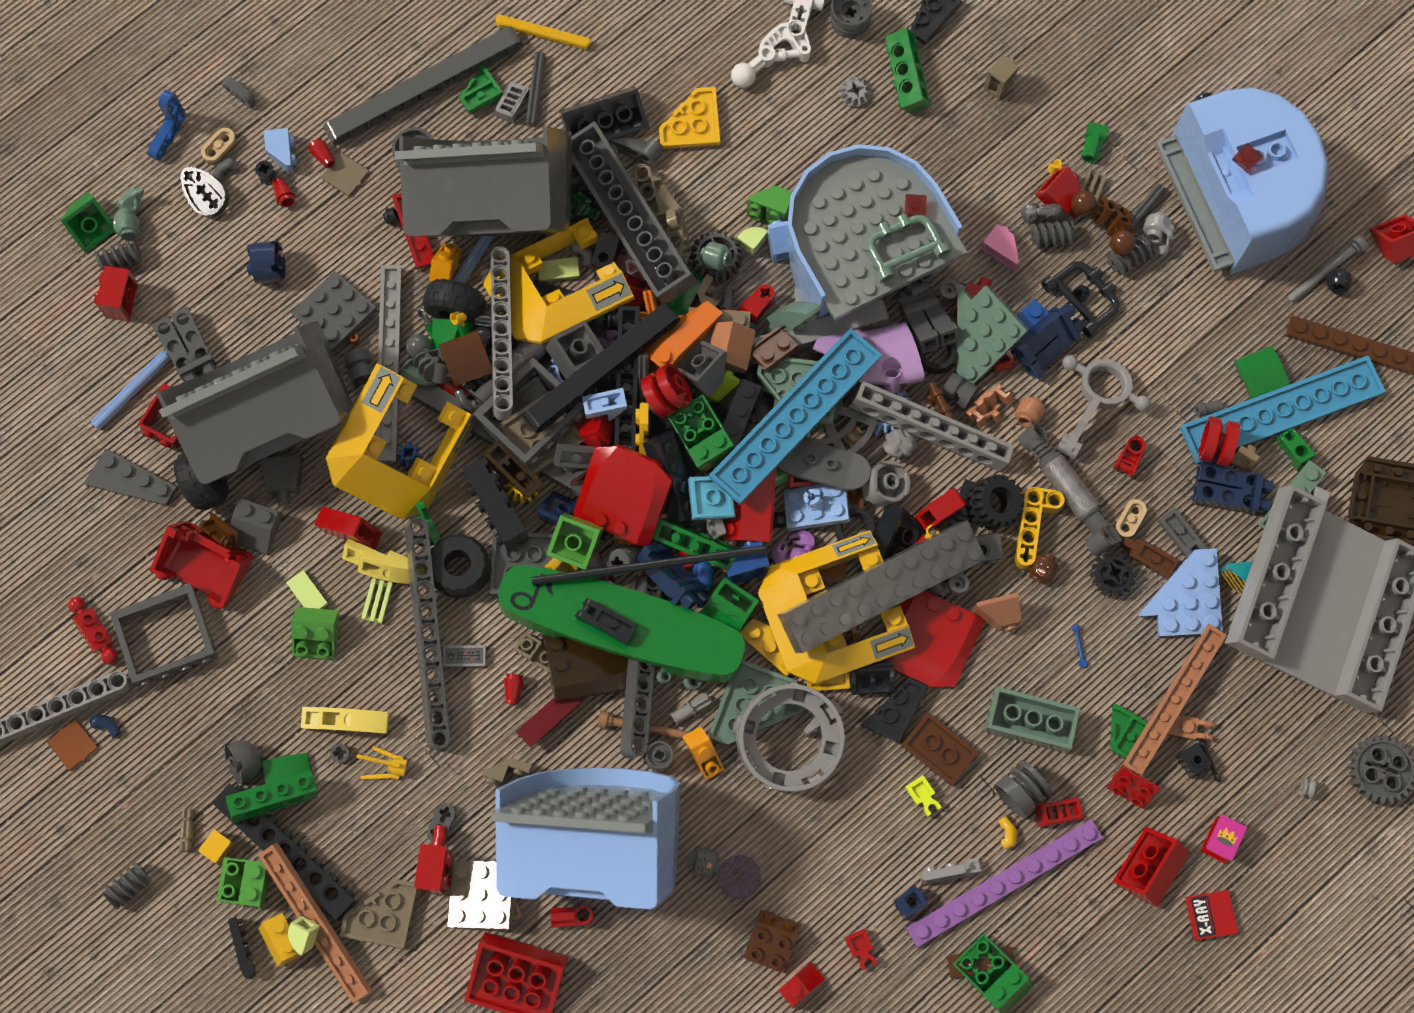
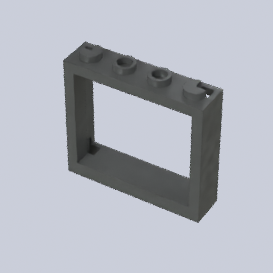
(549, 441)
(153, 604)

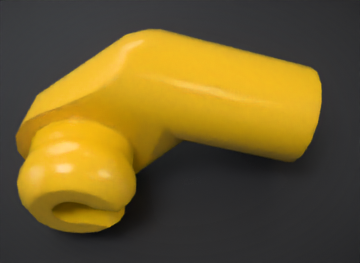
(1010, 833)

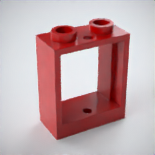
(148, 419)

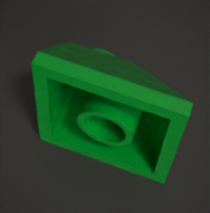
(87, 222)

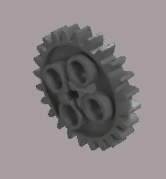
(1378, 787)

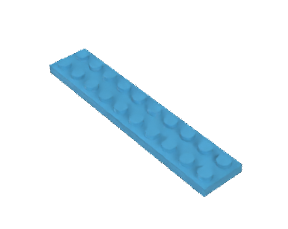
(1294, 404)
(795, 416)

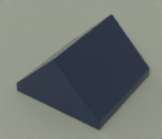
(555, 506)

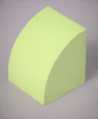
(752, 239)
(302, 934)

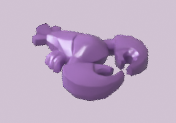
(805, 540)

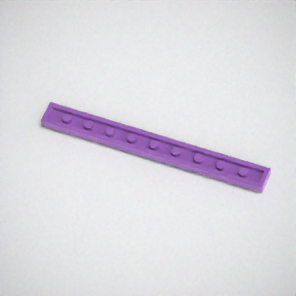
(1004, 883)

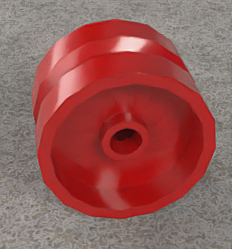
(666, 390)
(1219, 441)

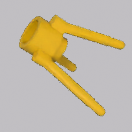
(396, 765)

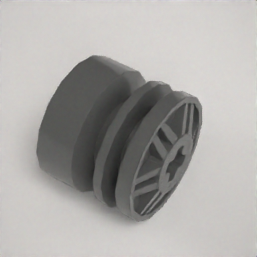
(844, 24)
(1027, 785)

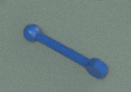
(1082, 663)

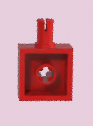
(434, 864)

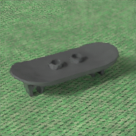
(827, 466)

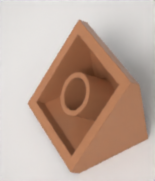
(735, 341)

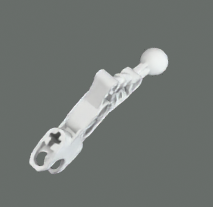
(745, 73)

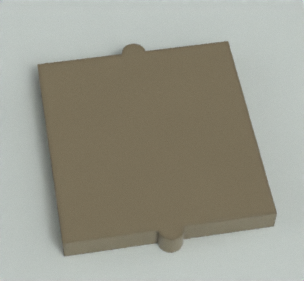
(345, 174)

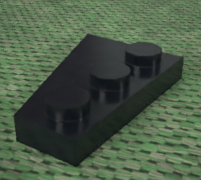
(897, 712)

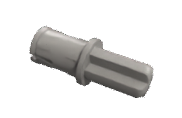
(691, 708)

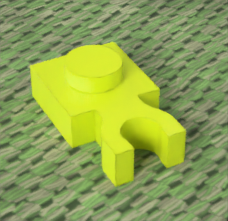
(921, 793)

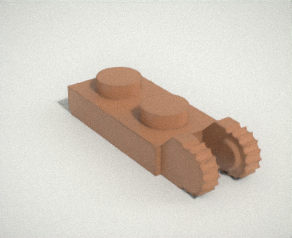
(1186, 728)

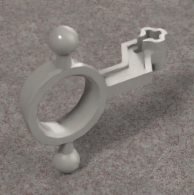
(1070, 444)

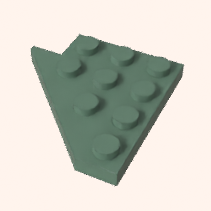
(985, 332)
(785, 377)
(740, 691)

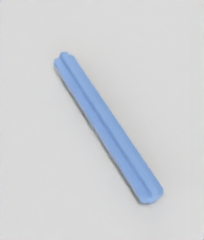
(473, 258)
(130, 390)

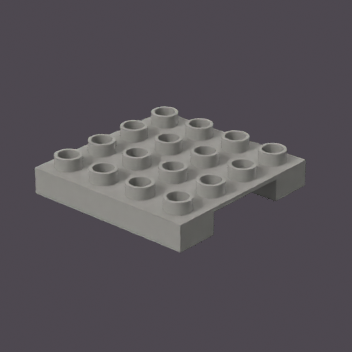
(1326, 601)

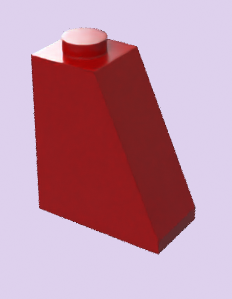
(596, 430)
(348, 526)

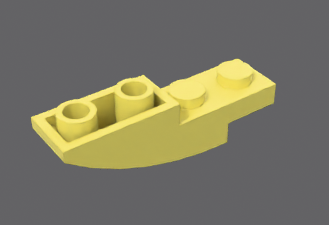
(375, 564)
(344, 720)

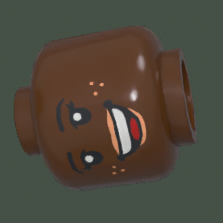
(1043, 568)

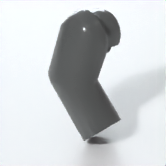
(221, 167)
(466, 404)

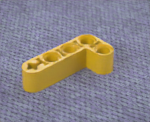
(1032, 529)

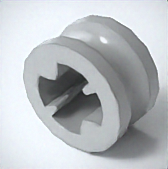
(1307, 787)

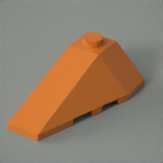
(684, 335)

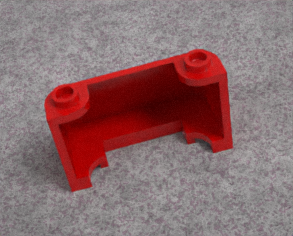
(202, 561)

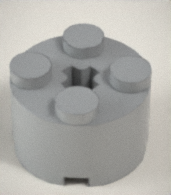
(886, 484)

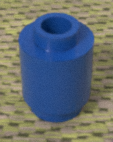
(704, 573)

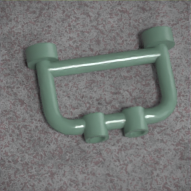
(903, 223)

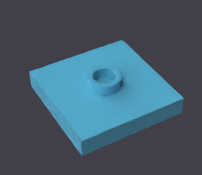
(709, 500)

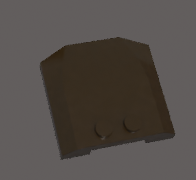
(1384, 499)
(582, 669)

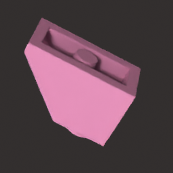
(1002, 246)

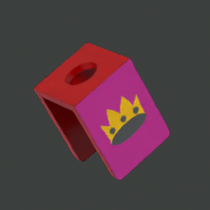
(1223, 839)

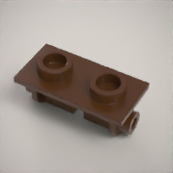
(221, 531)

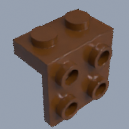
(772, 941)

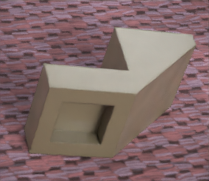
(706, 289)
(499, 772)

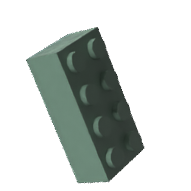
(1032, 719)

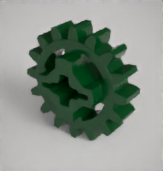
(585, 204)

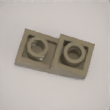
(533, 650)

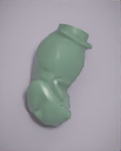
(125, 221)

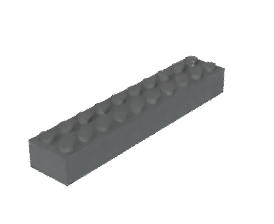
(630, 214)
(881, 587)

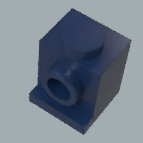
(901, 902)

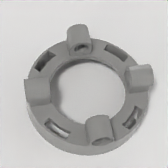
(829, 747)

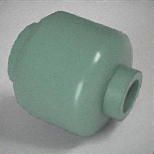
(716, 256)

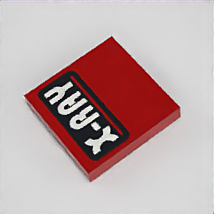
(1211, 915)

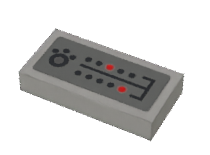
(464, 656)

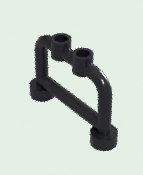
(1093, 275)

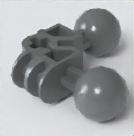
(427, 361)

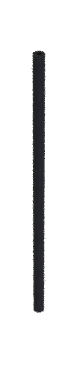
(654, 564)

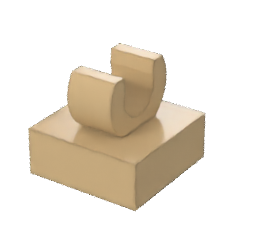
(853, 436)
(1245, 458)

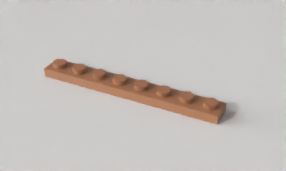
(1174, 700)
(304, 905)

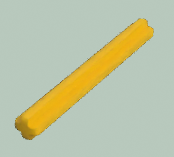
(543, 31)

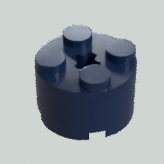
(266, 262)

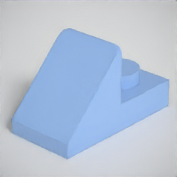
(604, 403)

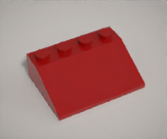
(515, 976)

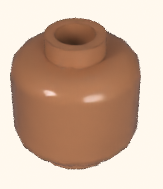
(1029, 411)

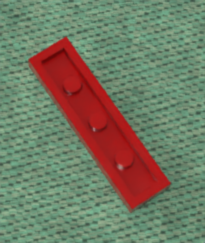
(419, 246)

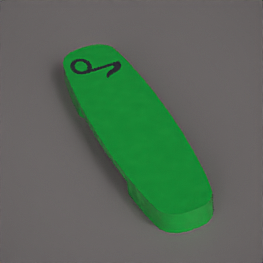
(666, 634)

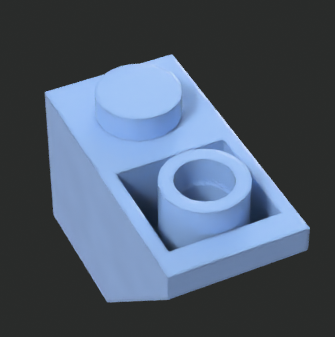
(279, 148)
(778, 240)

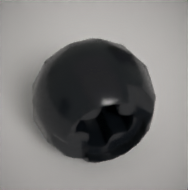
(1339, 281)

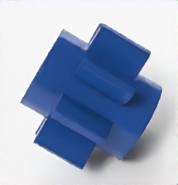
(411, 450)

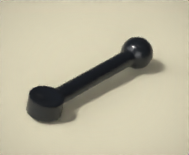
(1203, 744)

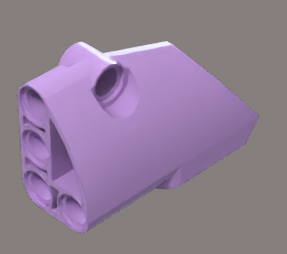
(899, 358)

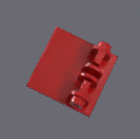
(1132, 787)

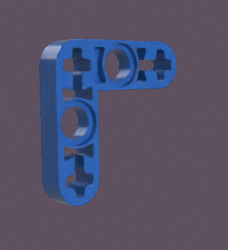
(174, 118)

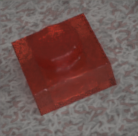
(1247, 158)
(915, 204)

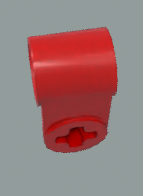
(756, 304)
(1129, 459)

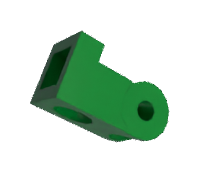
(1295, 448)

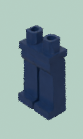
(1048, 340)
(1230, 489)
(675, 579)

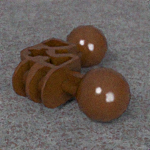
(1110, 214)

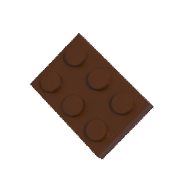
(939, 749)

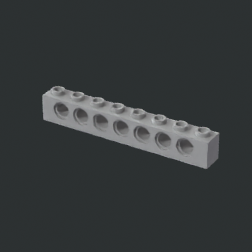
(931, 426)

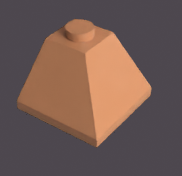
(1000, 612)

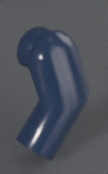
(105, 722)

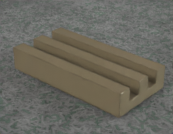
(1095, 176)

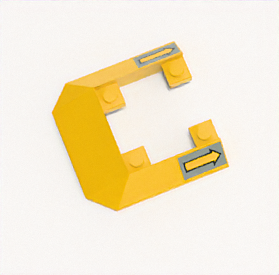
(540, 318)
(356, 450)
(799, 577)

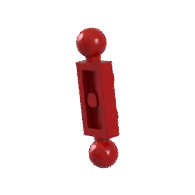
(93, 630)

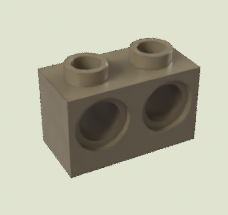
(1001, 77)

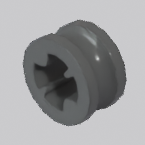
(336, 758)

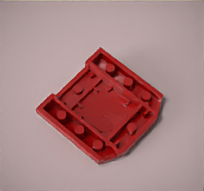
(624, 493)
(941, 639)

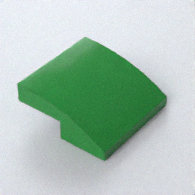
(1261, 372)
(285, 766)

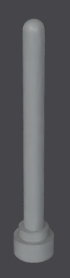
(1357, 246)

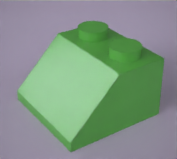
(574, 541)

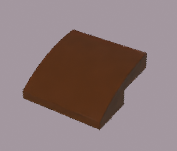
(466, 358)

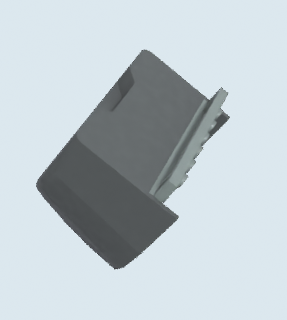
(486, 186)
(257, 404)

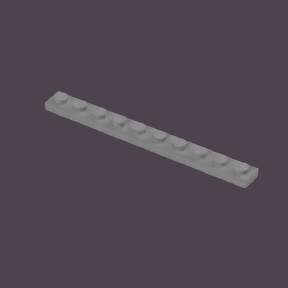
(390, 352)

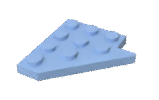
(1188, 597)

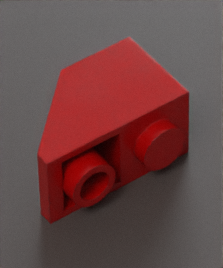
(941, 509)

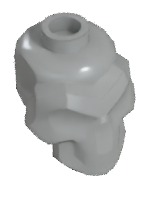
(1159, 232)
(900, 443)

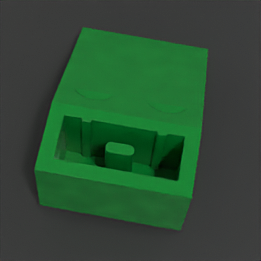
(702, 434)
(731, 605)
(1000, 985)

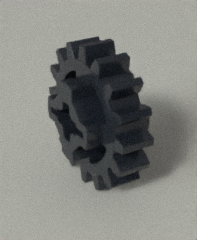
(1110, 566)

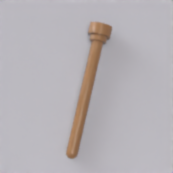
(606, 720)

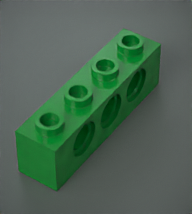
(918, 97)
(691, 541)
(271, 796)

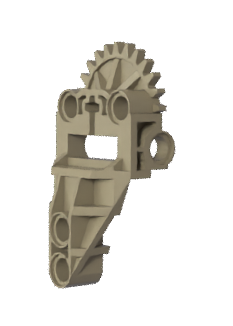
(663, 206)

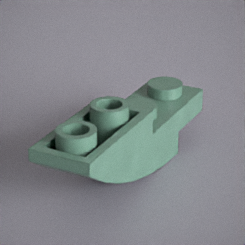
(793, 315)
(1305, 480)

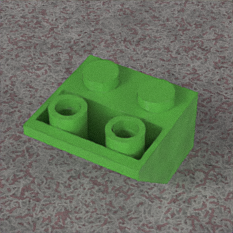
(769, 205)
(315, 633)
(243, 883)

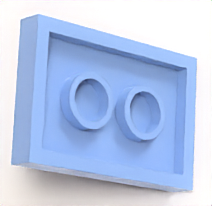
(815, 507)

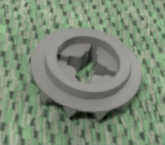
(851, 98)

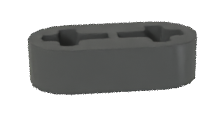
(239, 91)
(436, 820)

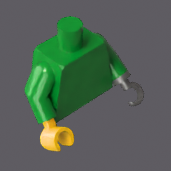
(445, 329)

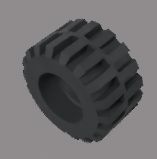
(1009, 497)

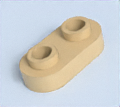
(216, 145)
(1129, 519)

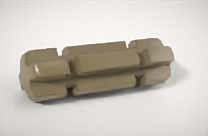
(186, 832)

